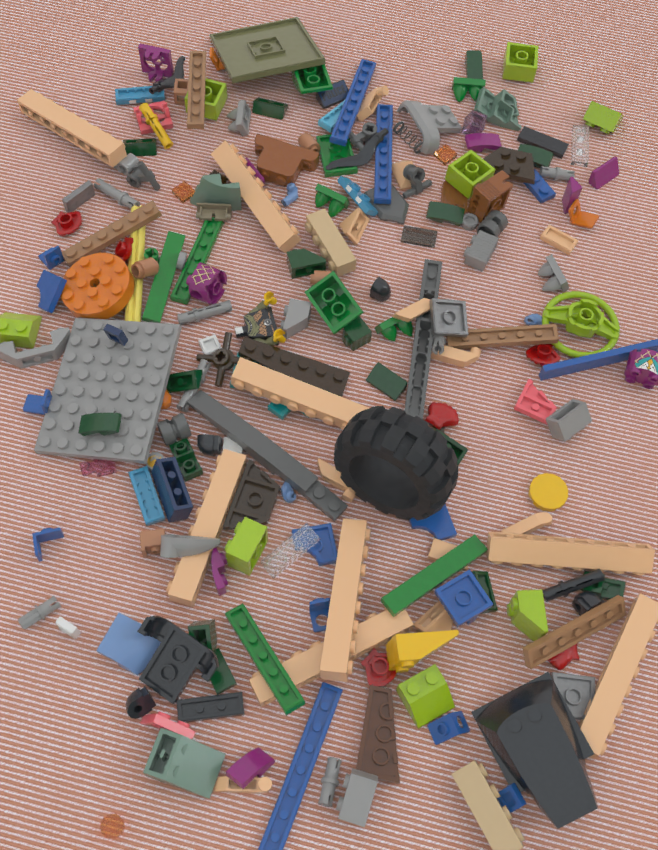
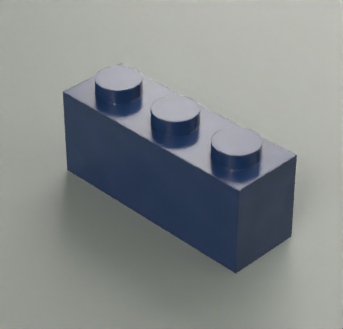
(172, 489)

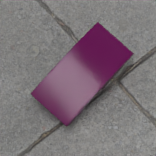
(479, 141)
(218, 567)
(249, 766)

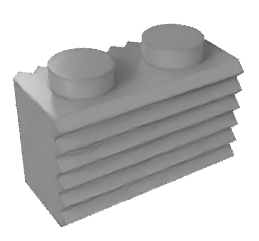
(481, 250)

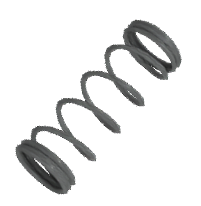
(402, 127)

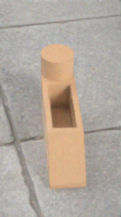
(371, 102)
(413, 310)
(457, 356)
(332, 476)
(530, 524)
(256, 786)

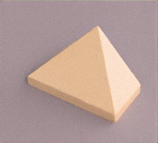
(397, 171)
(355, 225)
(434, 620)

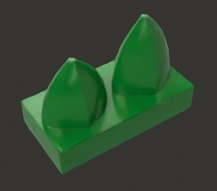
(462, 85)
(337, 201)
(389, 330)

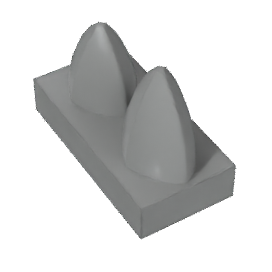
(242, 115)
(556, 282)

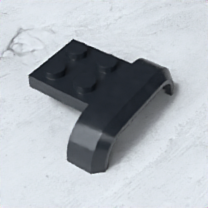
(174, 659)

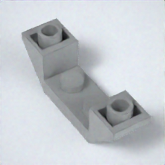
(37, 355)

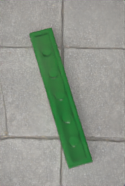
(199, 253)
(163, 279)
(433, 575)
(265, 659)

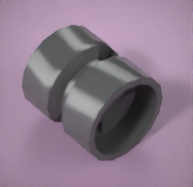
(493, 223)
(174, 429)

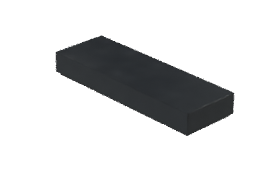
(534, 138)
(210, 707)

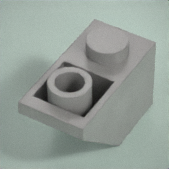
(297, 317)

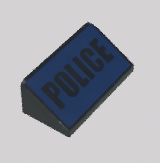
(332, 97)

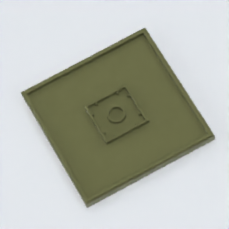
(266, 49)

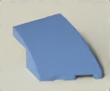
(127, 646)

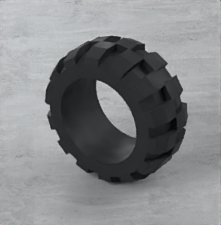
(396, 462)

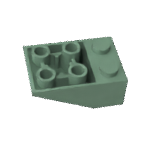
(184, 763)

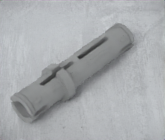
(122, 197)
(205, 312)
(190, 393)

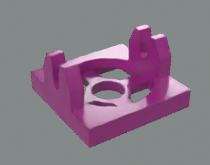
(152, 54)

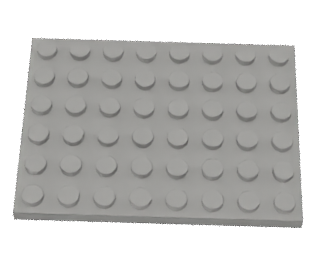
(109, 379)

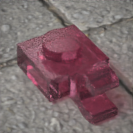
(101, 467)

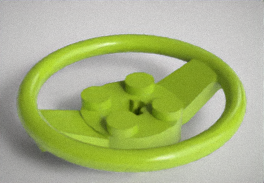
(583, 320)

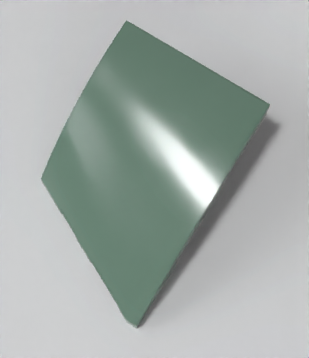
(499, 109)
(213, 191)

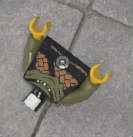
(260, 323)

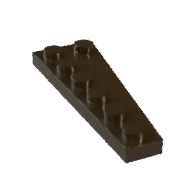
(296, 366)

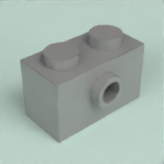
(569, 420)
(358, 797)

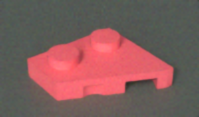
(163, 721)

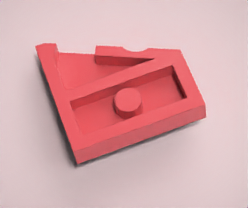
(534, 403)

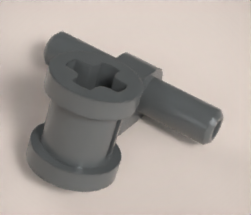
(368, 131)
(142, 174)
(416, 176)

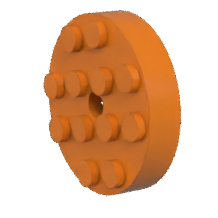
(112, 290)

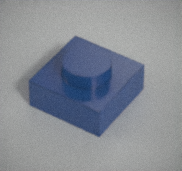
(511, 798)

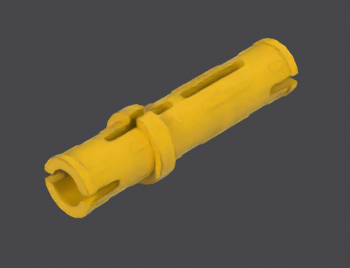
(152, 120)

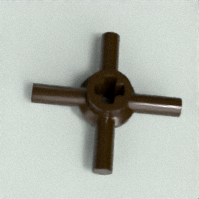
(222, 359)

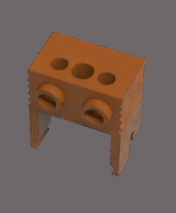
(490, 195)

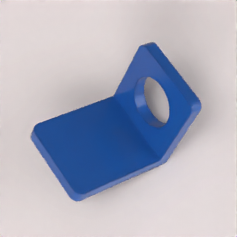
(52, 257)
(38, 404)
(45, 535)
(318, 607)
(448, 727)

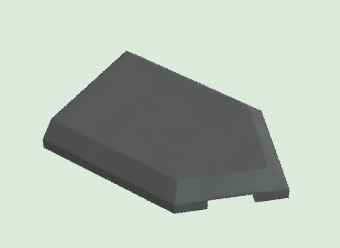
(395, 211)

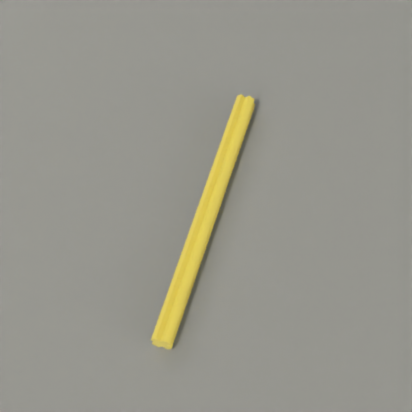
(134, 306)

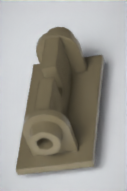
(221, 211)

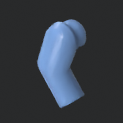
(292, 195)
(535, 319)
(287, 492)

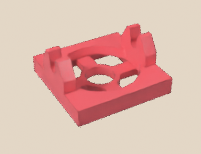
(166, 124)

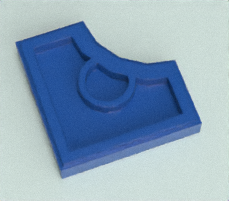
(50, 290)
(438, 524)
(325, 549)

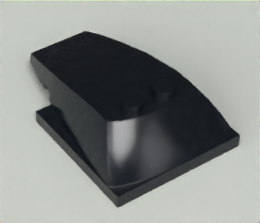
(540, 748)

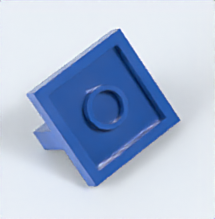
(463, 598)

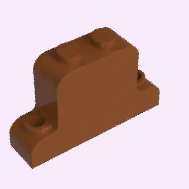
(282, 161)

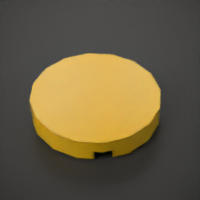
(548, 492)

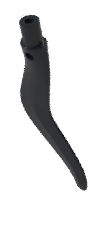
(169, 82)
(363, 156)

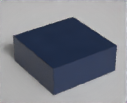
(115, 334)

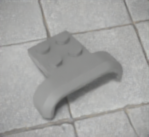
(431, 121)

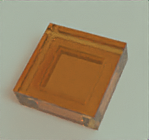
(445, 154)
(183, 191)

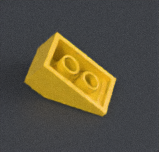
(411, 648)

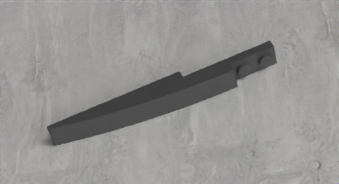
(422, 343)
(268, 454)

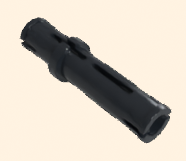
(573, 585)

